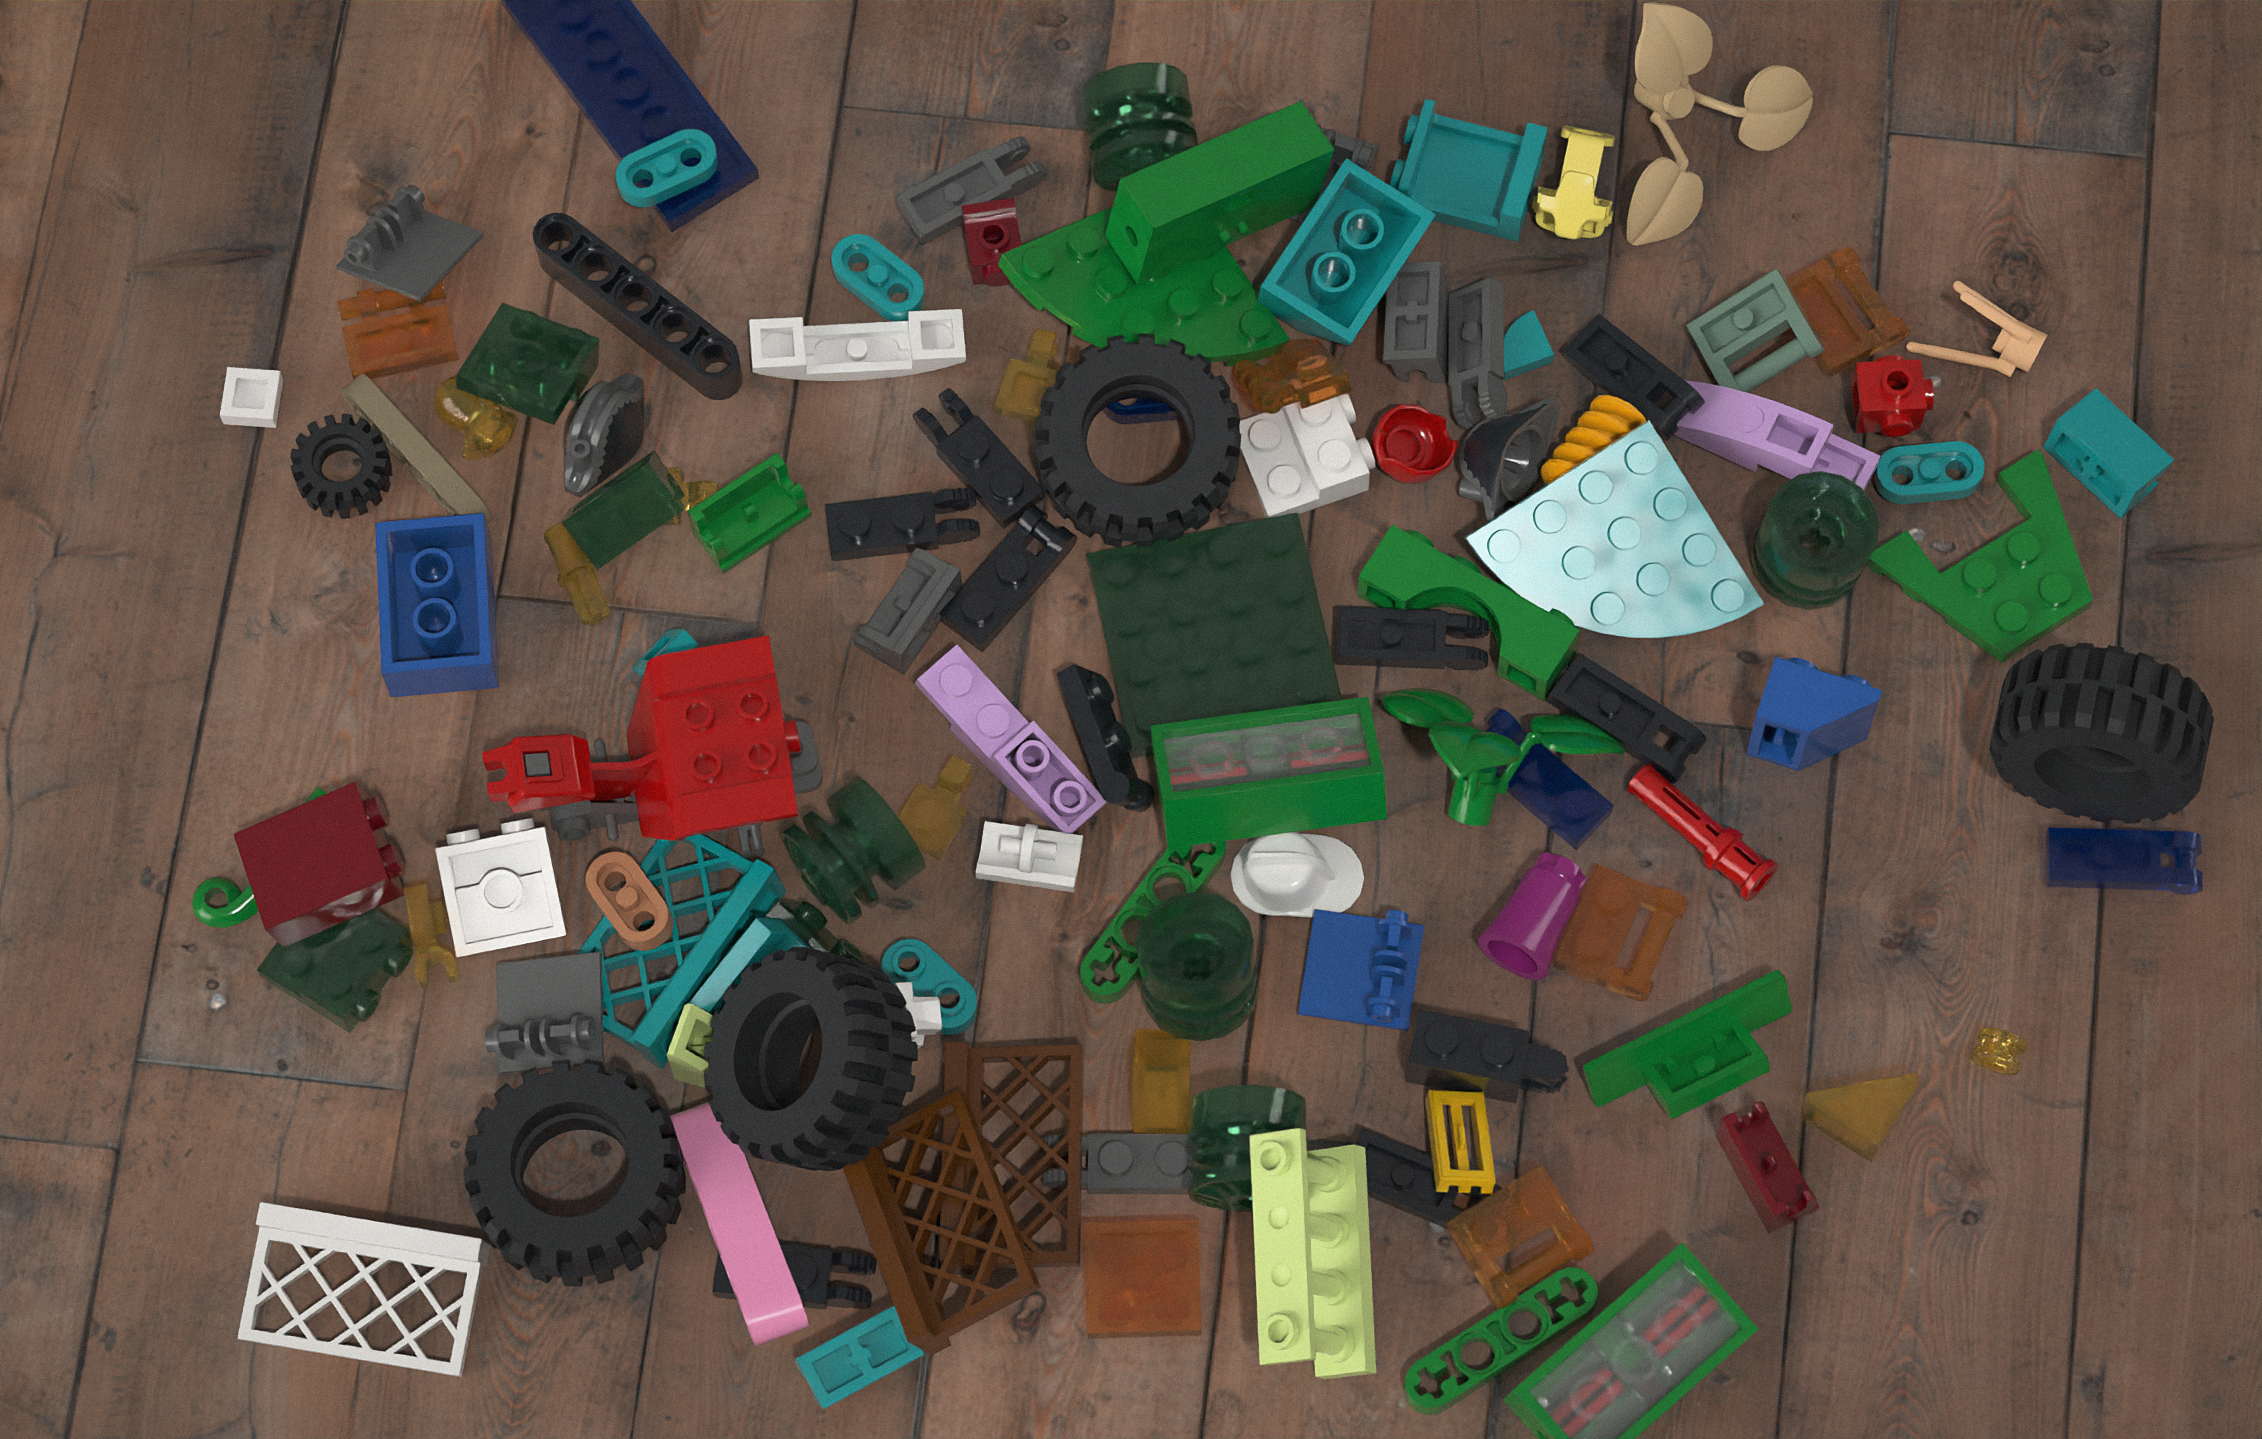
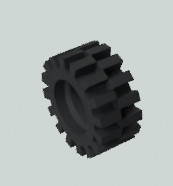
(331, 439)

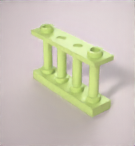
(1312, 1255)

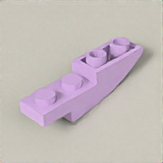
(1772, 435)
(1008, 744)

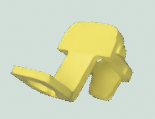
(1572, 207)

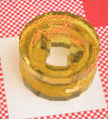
(1999, 1051)

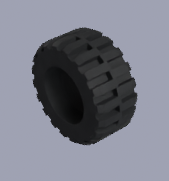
(1149, 373)
(2101, 733)
(860, 1068)
(560, 1104)

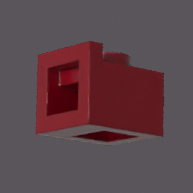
(984, 226)

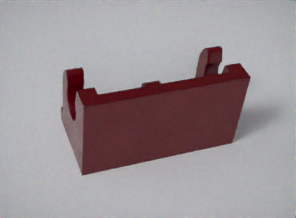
(1765, 1168)

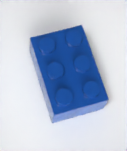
(436, 605)

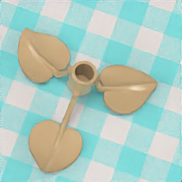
(1669, 50)

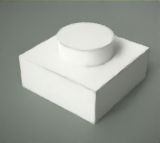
(251, 397)

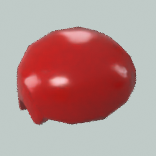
(1412, 444)

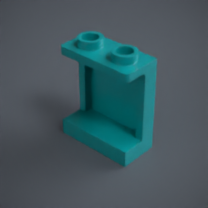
(1470, 172)

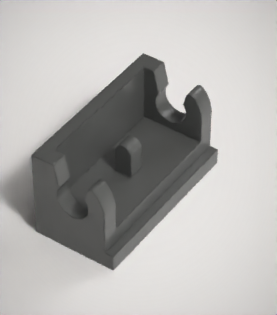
(1418, 321)
(910, 611)

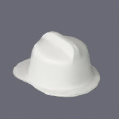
(1296, 875)

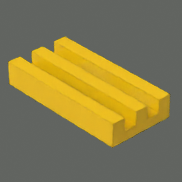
(1462, 1176)

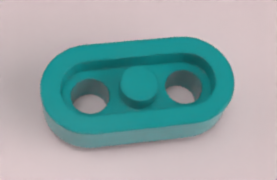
(664, 166)
(880, 280)
(1927, 470)
(933, 979)

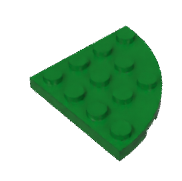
(1199, 303)

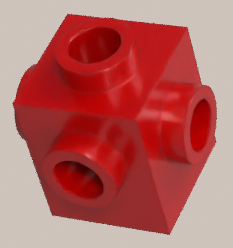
(1890, 396)

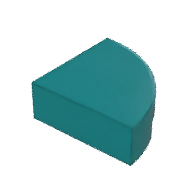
(1525, 346)

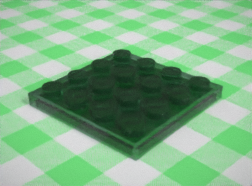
(1212, 625)

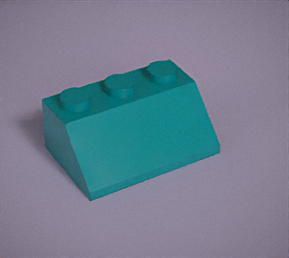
(1344, 256)

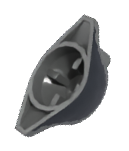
(602, 432)
(1506, 456)

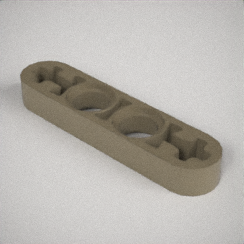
(413, 449)

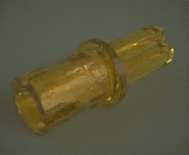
(577, 576)

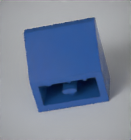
(1810, 714)

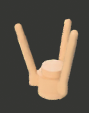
(2016, 341)

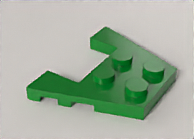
(2010, 587)

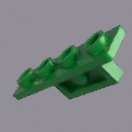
(1696, 1053)

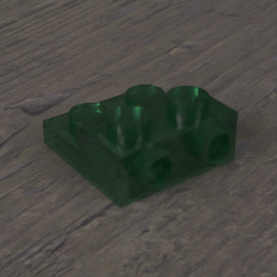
(529, 364)
(342, 967)

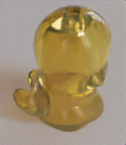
(480, 420)

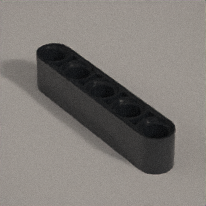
(645, 327)

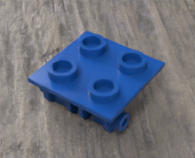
(1361, 969)

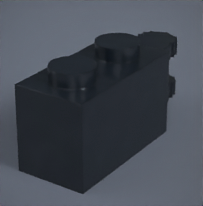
(1481, 1058)

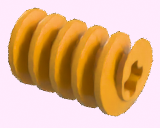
(1597, 428)

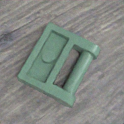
(1749, 322)

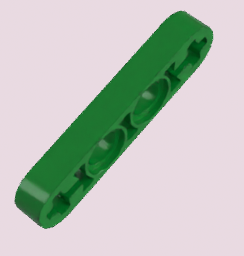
(1138, 908)
(1505, 1346)

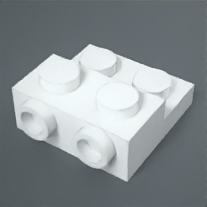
(1305, 456)
(500, 888)

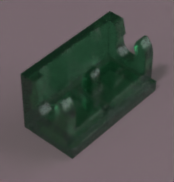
(624, 510)

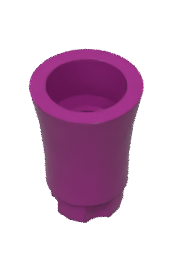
(1534, 917)

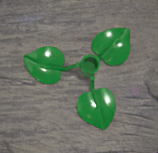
(1475, 753)

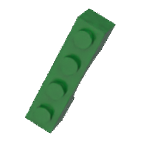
(1415, 575)

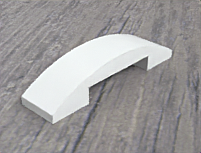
(857, 350)

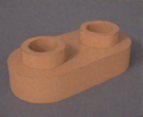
(632, 903)

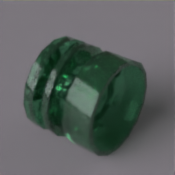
(1136, 119)
(1835, 522)
(860, 845)
(1197, 966)
(1222, 1126)

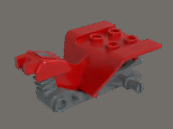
(701, 749)

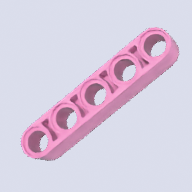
(739, 1226)

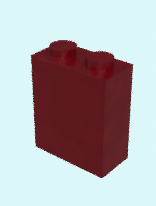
(320, 863)

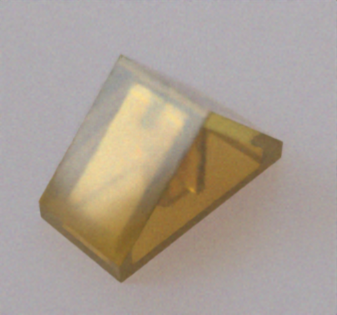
(1161, 1083)
(1861, 1113)

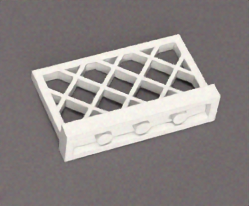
(372, 1240)

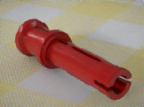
(1720, 847)

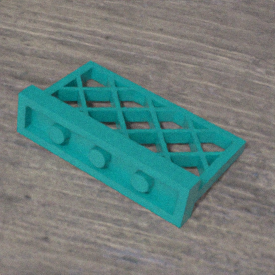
(750, 899)

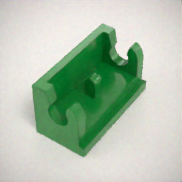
(749, 513)

